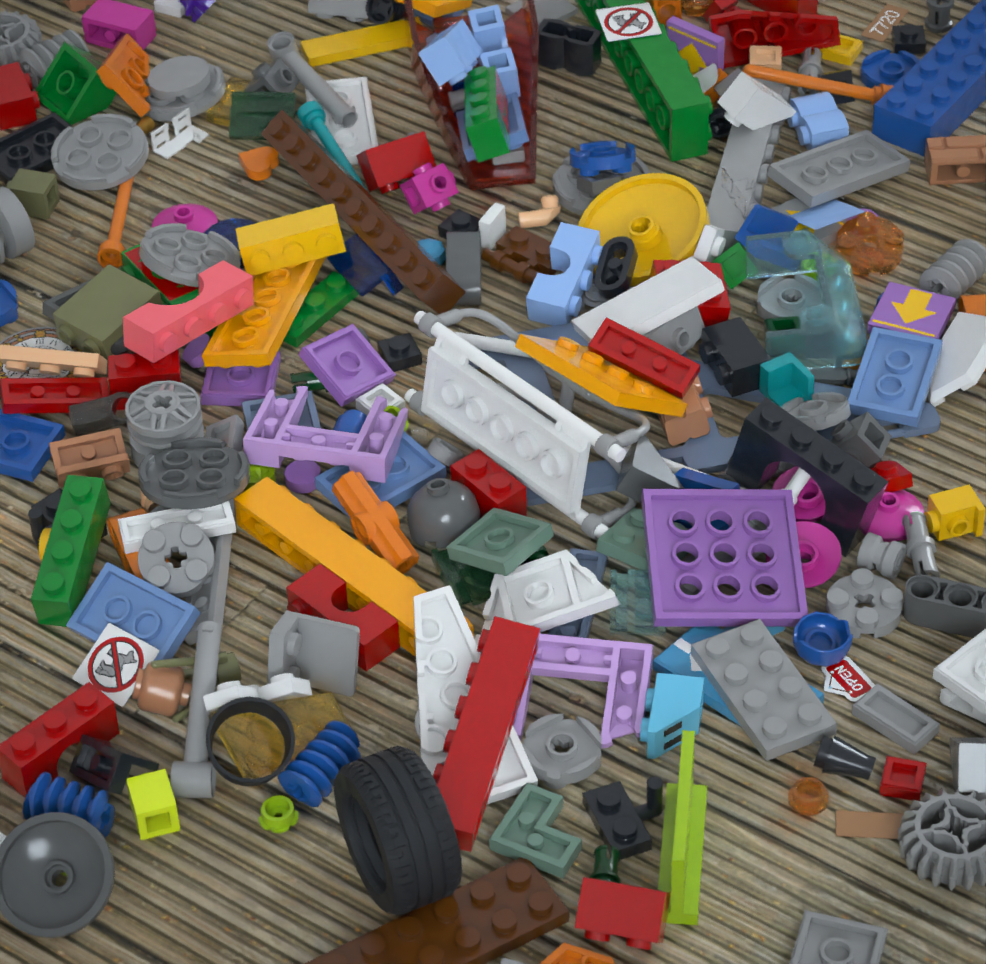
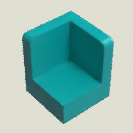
(785, 379)

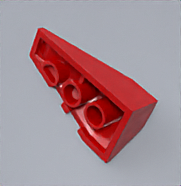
(764, 28)

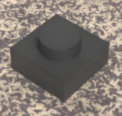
(596, 184)

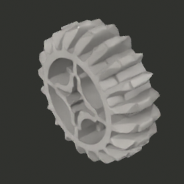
(17, 34)
(946, 839)

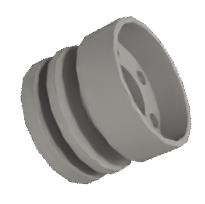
(15, 227)
(161, 415)

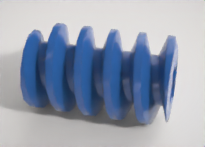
(316, 767)
(56, 797)

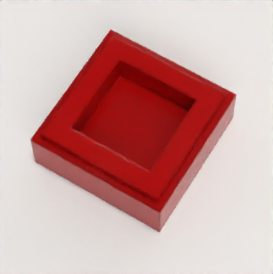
(902, 778)

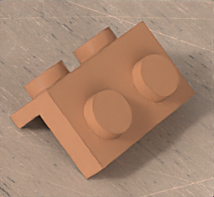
(90, 455)

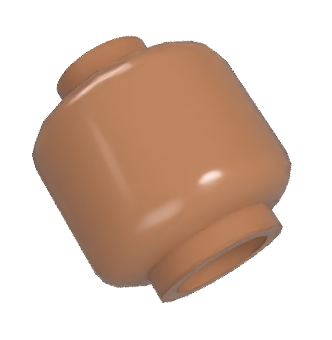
(161, 690)

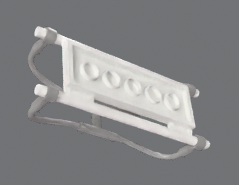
(538, 447)

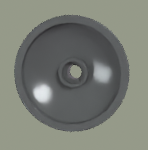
(35, 857)

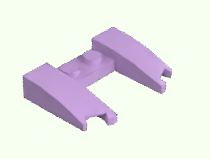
(277, 435)
(620, 663)

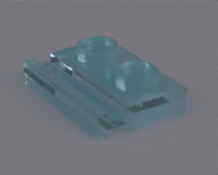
(635, 606)

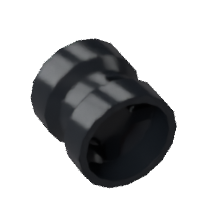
(379, 11)

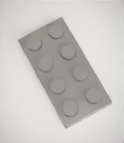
(838, 168)
(763, 689)

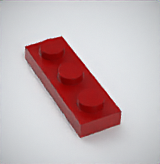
(644, 358)
(49, 394)

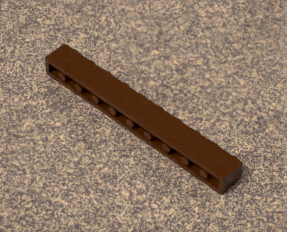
(363, 214)

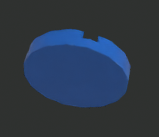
(886, 67)

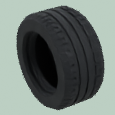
(398, 830)

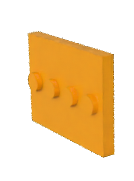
(600, 376)

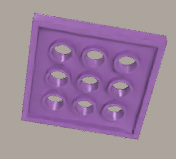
(706, 573)

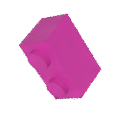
(110, 20)

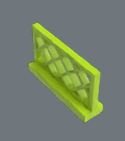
(683, 839)

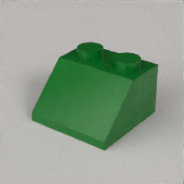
(73, 85)

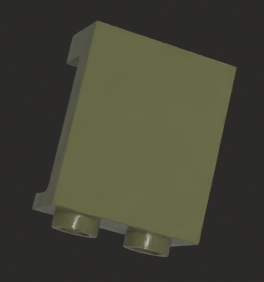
(96, 312)

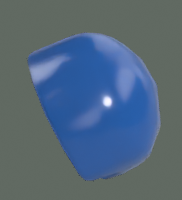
(822, 639)

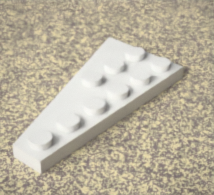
(442, 664)

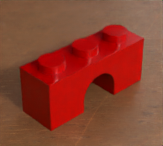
(325, 597)
(43, 740)

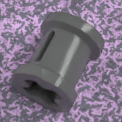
(939, 13)

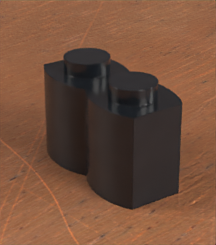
(569, 47)

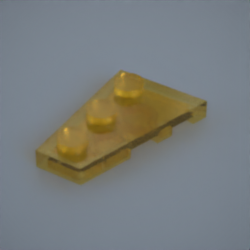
(258, 743)

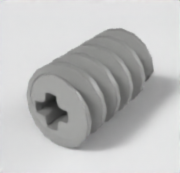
(40, 56)
(955, 269)

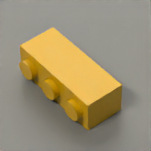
(290, 240)

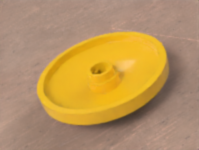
(656, 212)

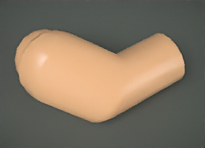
(543, 215)

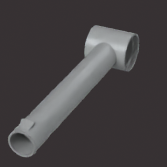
(284, 46)
(195, 775)

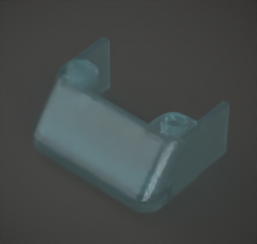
(828, 332)

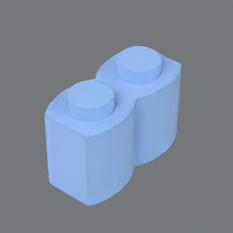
(817, 120)

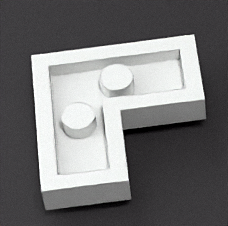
(281, 687)

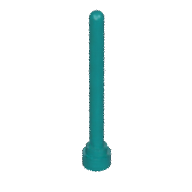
(313, 118)

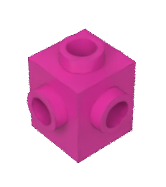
(429, 188)

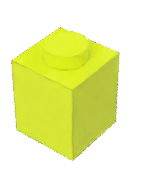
(153, 804)

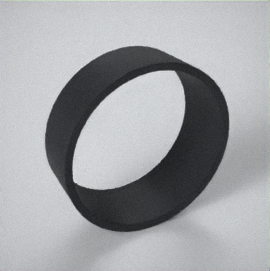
(261, 707)

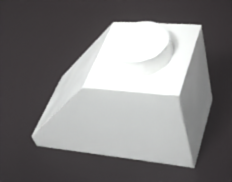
(753, 104)

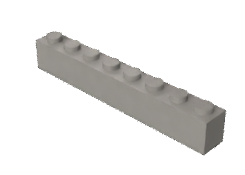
(745, 156)

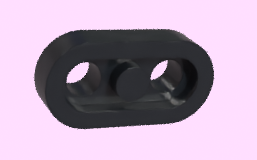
(612, 273)

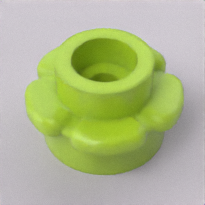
(278, 814)

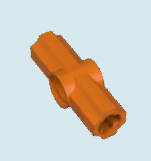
(374, 521)

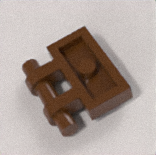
(521, 255)

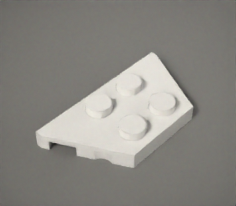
(547, 593)

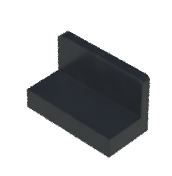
(106, 763)

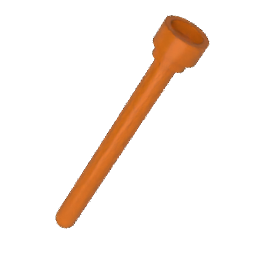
(870, 94)
(111, 249)

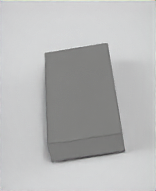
(895, 719)

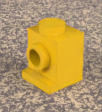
(955, 513)

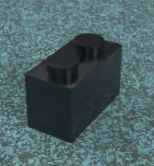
(733, 355)

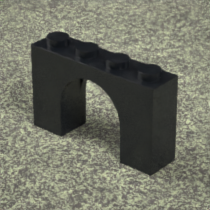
(848, 486)

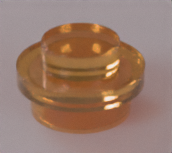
(808, 796)

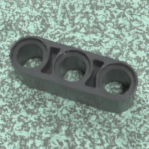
(464, 264)
(945, 605)

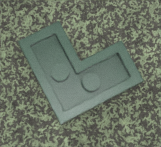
(529, 834)

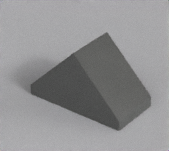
(644, 470)

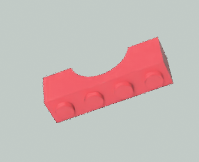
(162, 329)

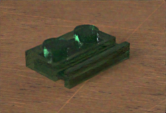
(254, 110)
(467, 582)

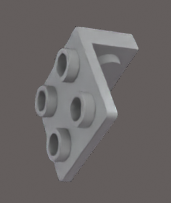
(315, 651)

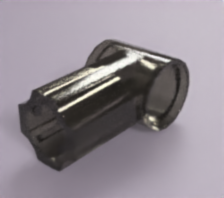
(97, 414)

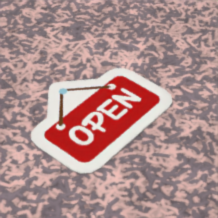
(846, 680)

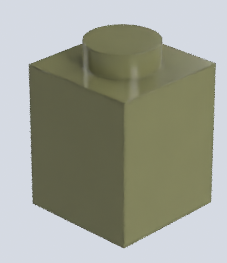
(36, 192)

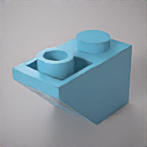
(673, 707)

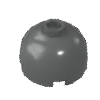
(441, 512)

